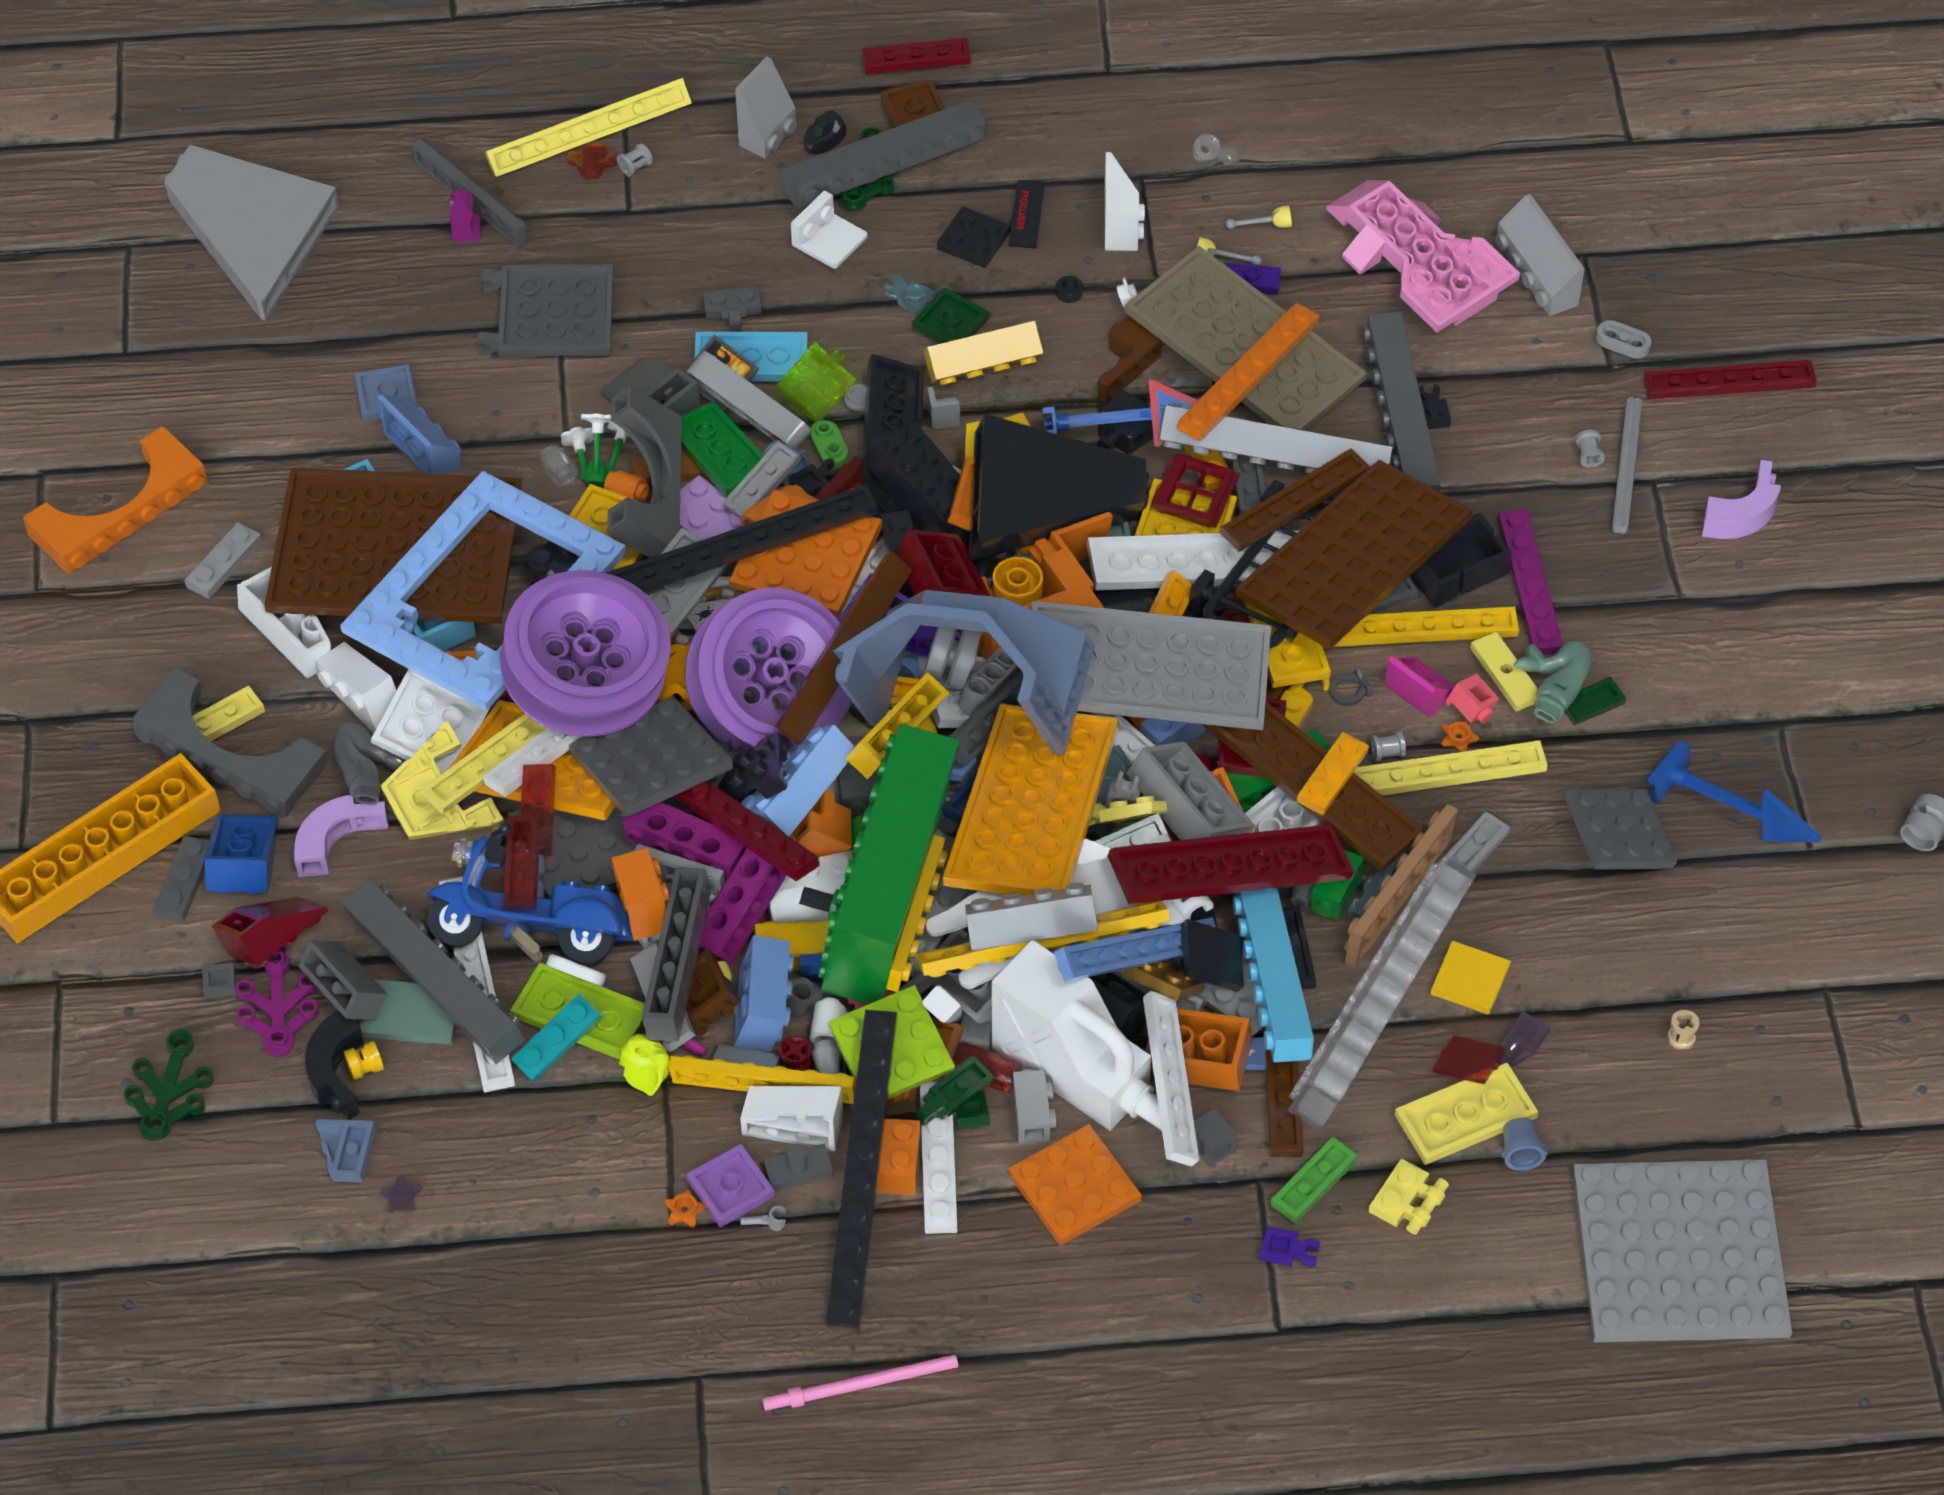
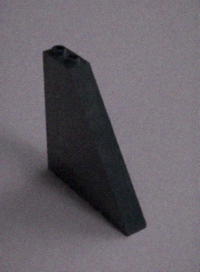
(1041, 482)

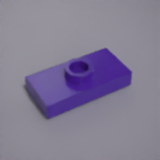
(1263, 278)

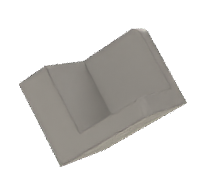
(942, 412)

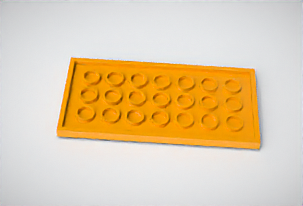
(1029, 806)

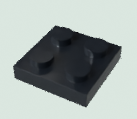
(973, 237)

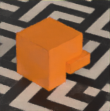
(825, 827)

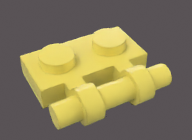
(1400, 1192)

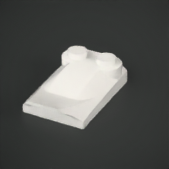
(1279, 812)

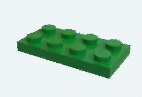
(718, 447)

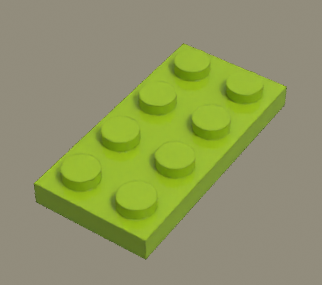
(553, 989)

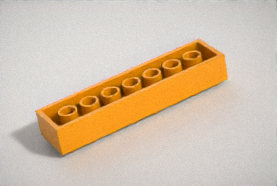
(103, 846)

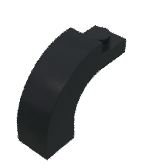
(323, 1058)

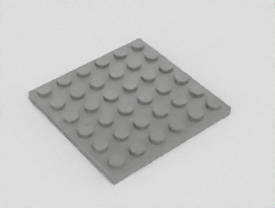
(1681, 1251)

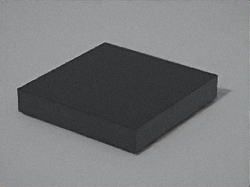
(1212, 955)

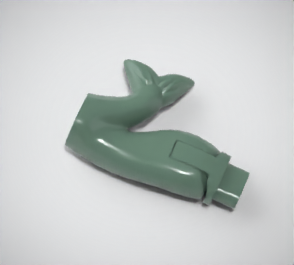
(1568, 671)

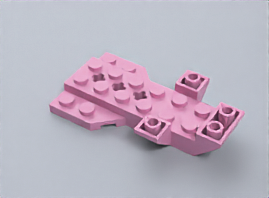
(1440, 274)

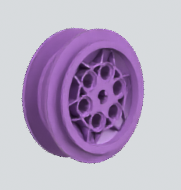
(593, 609)
(774, 621)

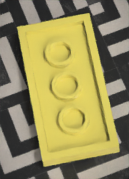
(1464, 1114)

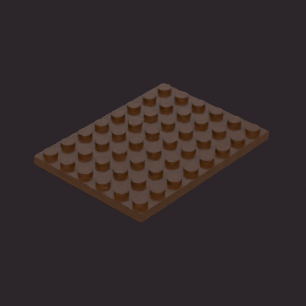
(354, 526)

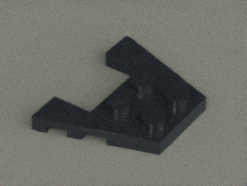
(756, 768)

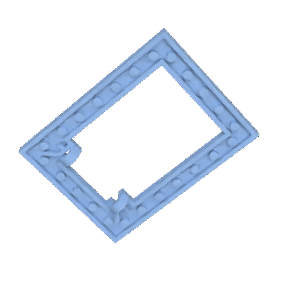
(379, 615)

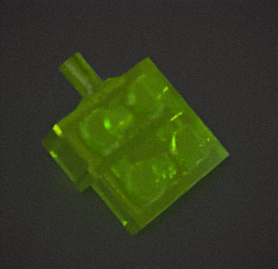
(816, 382)

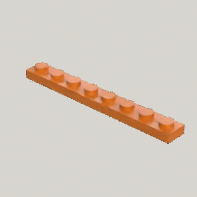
(1248, 372)

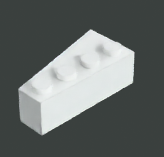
(294, 635)

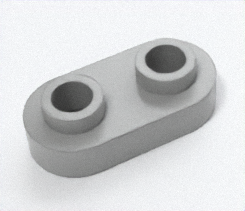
(1623, 339)

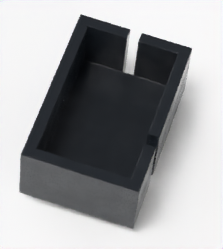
(1464, 562)

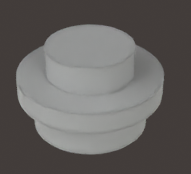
(856, 397)

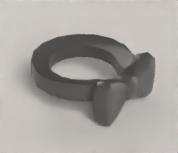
(1358, 676)

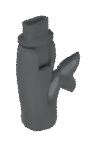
(356, 758)

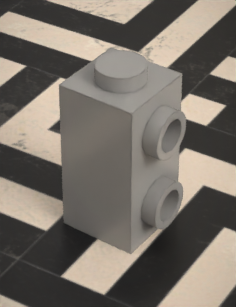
(1031, 1105)

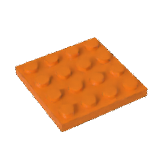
(818, 565)

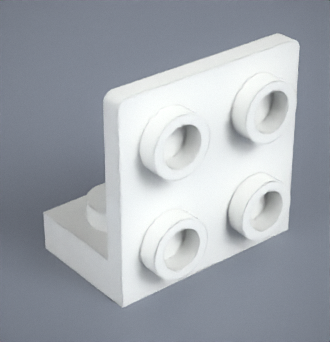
(824, 234)

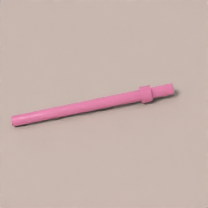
(796, 1396)

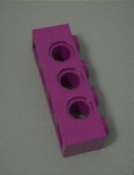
(678, 826)
(740, 906)

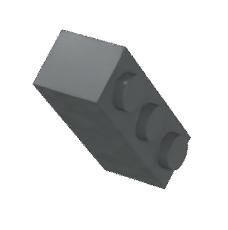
(342, 980)

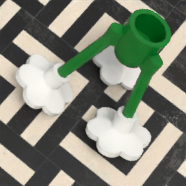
(578, 436)

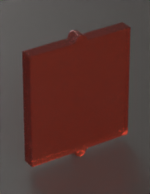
(1469, 1059)

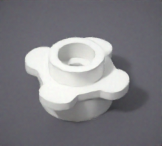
(1126, 292)

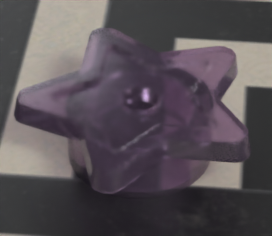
(401, 1203)

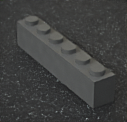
(676, 954)

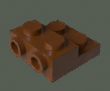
(710, 994)

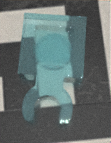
(909, 296)

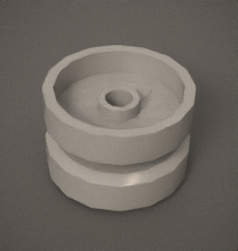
(955, 654)

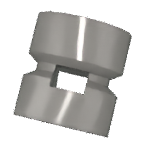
(1925, 823)

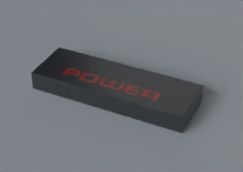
(1027, 214)

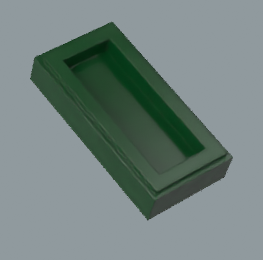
(1595, 701)

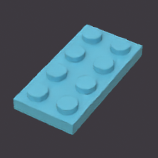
(769, 351)

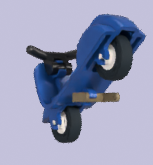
(582, 917)

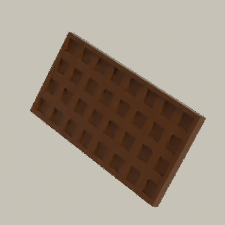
(1353, 554)

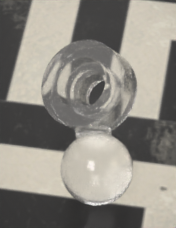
(1229, 154)

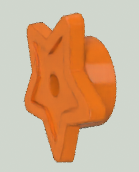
(1461, 729)
(681, 1201)

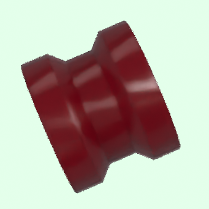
(797, 1047)

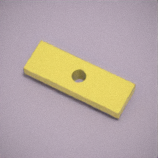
(1499, 664)

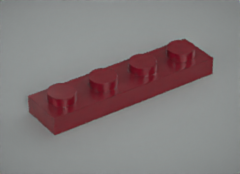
(916, 56)

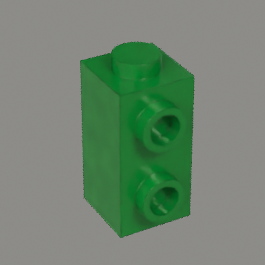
(1333, 897)

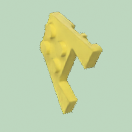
(414, 811)

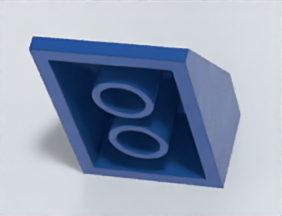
(241, 854)

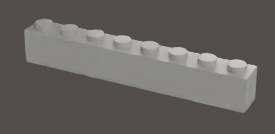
(1268, 442)

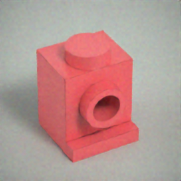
(1473, 699)

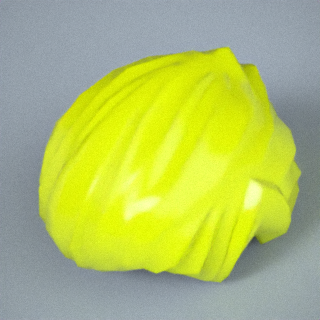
(644, 1063)

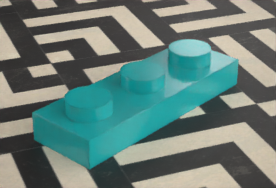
(556, 1038)

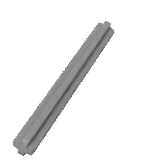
(1627, 465)

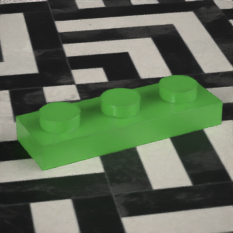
(1314, 1180)

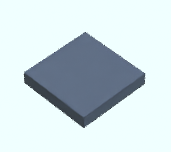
(390, 381)

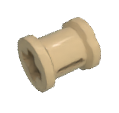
(1679, 1026)

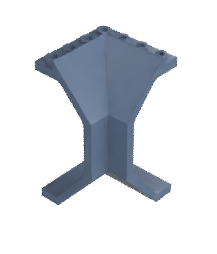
(1045, 650)

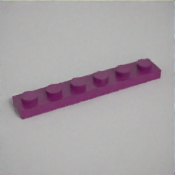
(1530, 581)

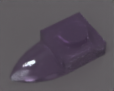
(1523, 1039)

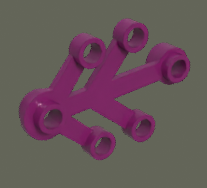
(277, 1007)

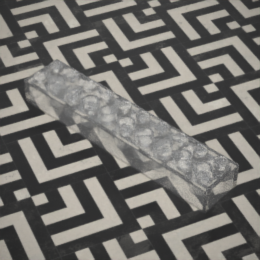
(1379, 992)

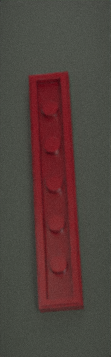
(1729, 379)

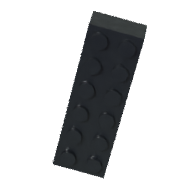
(922, 483)

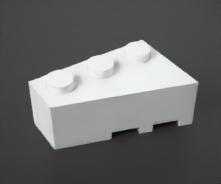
(357, 683)
(794, 1114)

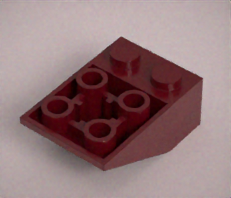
(263, 928)

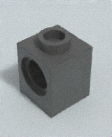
(1214, 1136)

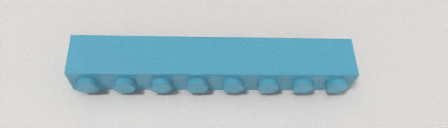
(1275, 975)

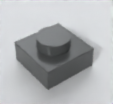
(219, 980)

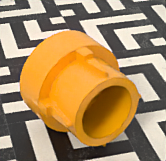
(1018, 580)

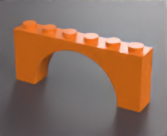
(78, 539)

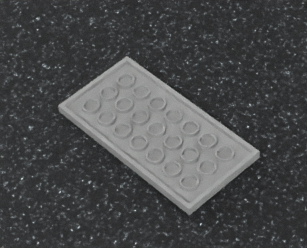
(1171, 665)

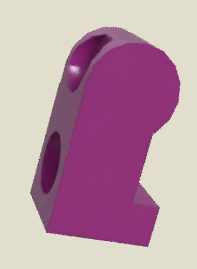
(463, 223)

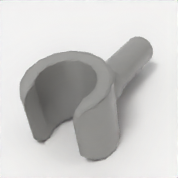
(774, 1224)

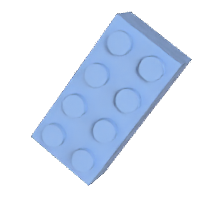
(810, 772)

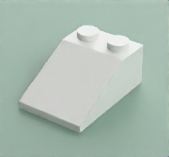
(1121, 209)

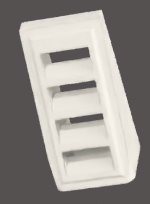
(943, 1005)

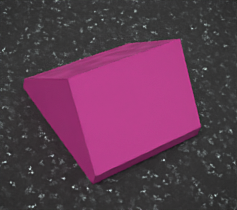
(1417, 683)

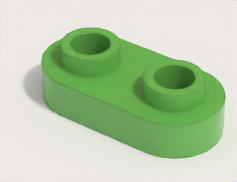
(826, 439)

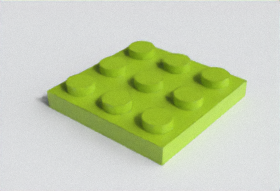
(918, 1046)

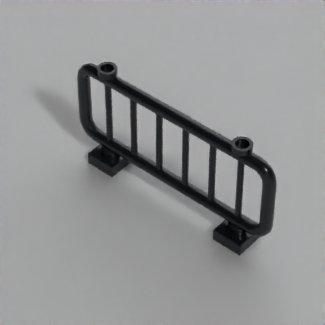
(1205, 593)

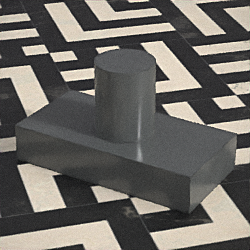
(798, 1166)

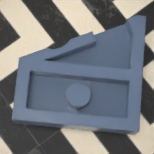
(347, 1147)

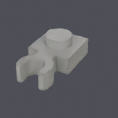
(1123, 790)

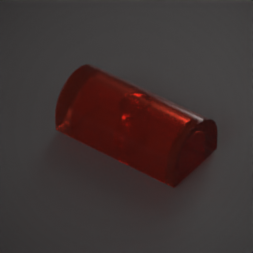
(998, 1065)

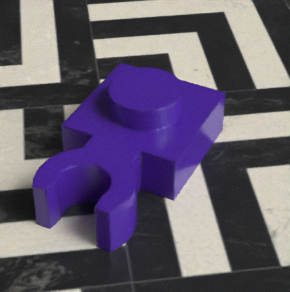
(1283, 1247)

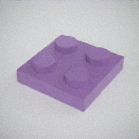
(730, 1185)

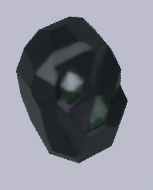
(825, 133)

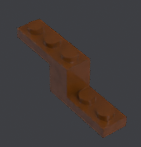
(1137, 352)

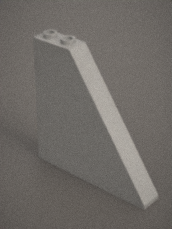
(250, 219)

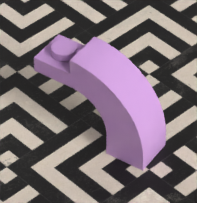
(1745, 515)
(328, 825)

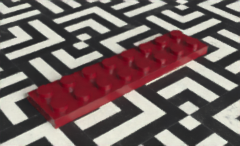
(1229, 863)

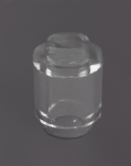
(558, 466)

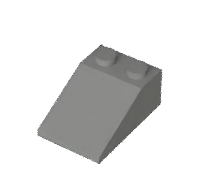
(764, 110)

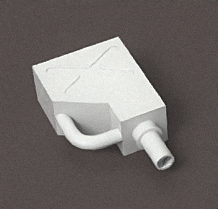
(1071, 1038)

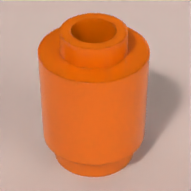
(627, 485)

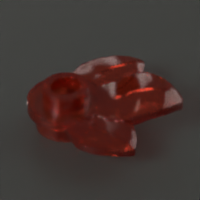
(592, 160)

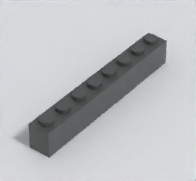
(883, 153)
(1400, 397)
(434, 971)

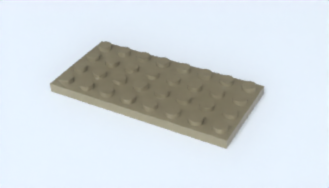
(1218, 316)

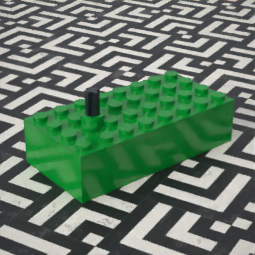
(885, 865)

